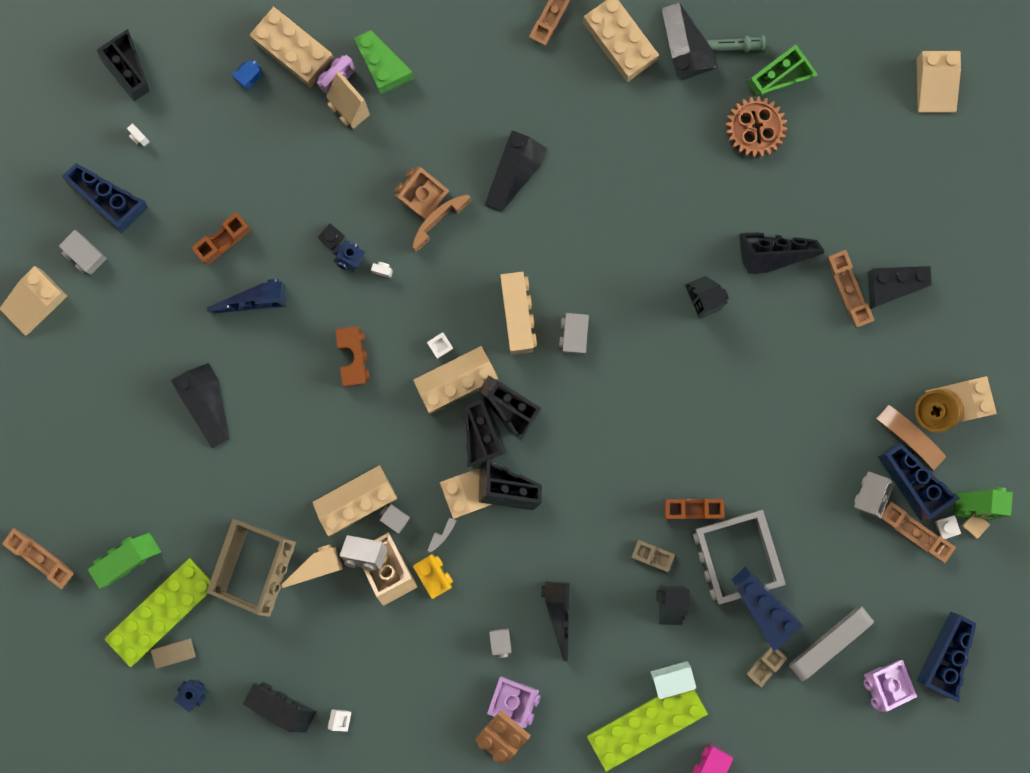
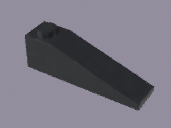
(518, 163)
(203, 400)
(557, 603)

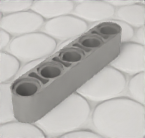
(831, 643)

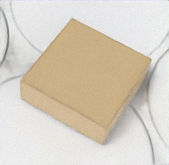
(975, 526)

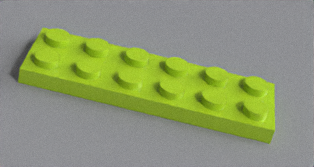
(159, 612)
(645, 727)

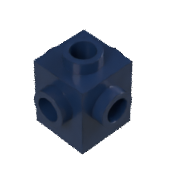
(348, 256)
(185, 698)

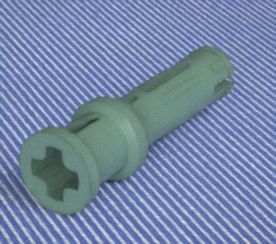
(746, 44)

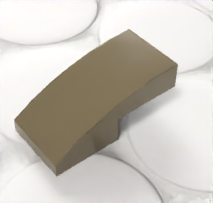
(653, 556)
(173, 653)
(765, 666)

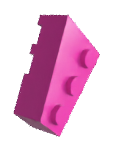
(713, 761)

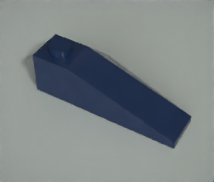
(259, 297)

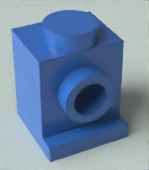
(247, 74)

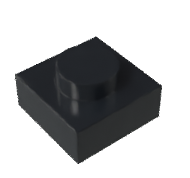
(331, 236)

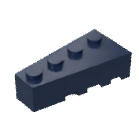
(111, 202)
(917, 483)
(770, 613)
(948, 657)

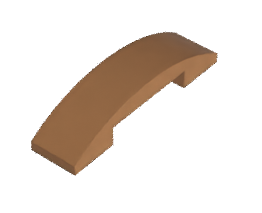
(549, 21)
(456, 204)
(849, 290)
(912, 437)
(917, 533)
(39, 557)

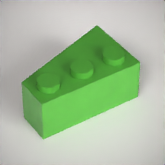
(382, 63)
(782, 72)
(987, 504)
(123, 559)

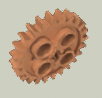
(773, 125)

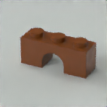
(212, 247)
(355, 373)
(693, 508)

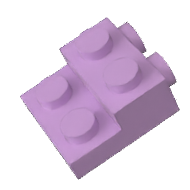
(343, 64)
(889, 686)
(515, 701)

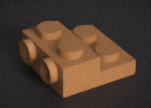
(420, 192)
(502, 738)

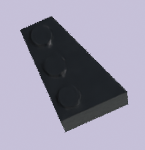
(123, 63)
(896, 282)
(706, 296)
(510, 407)
(482, 434)
(506, 488)
(672, 604)
(279, 708)

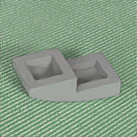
(438, 539)

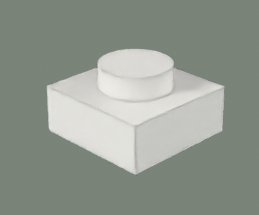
(137, 136)
(382, 269)
(440, 345)
(948, 527)
(339, 720)

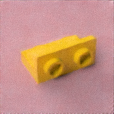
(432, 575)

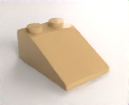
(938, 81)
(346, 102)
(32, 300)
(975, 397)
(463, 493)
(318, 564)
(394, 578)

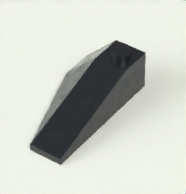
(687, 45)
(768, 254)

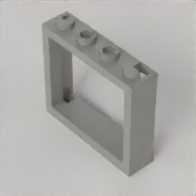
(768, 545)

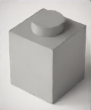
(394, 518)
(500, 642)

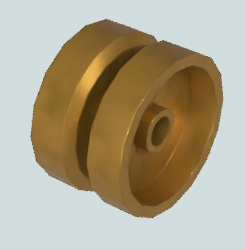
(930, 418)

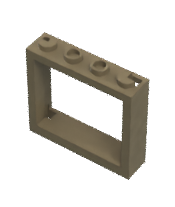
(228, 559)

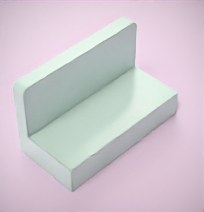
(673, 680)

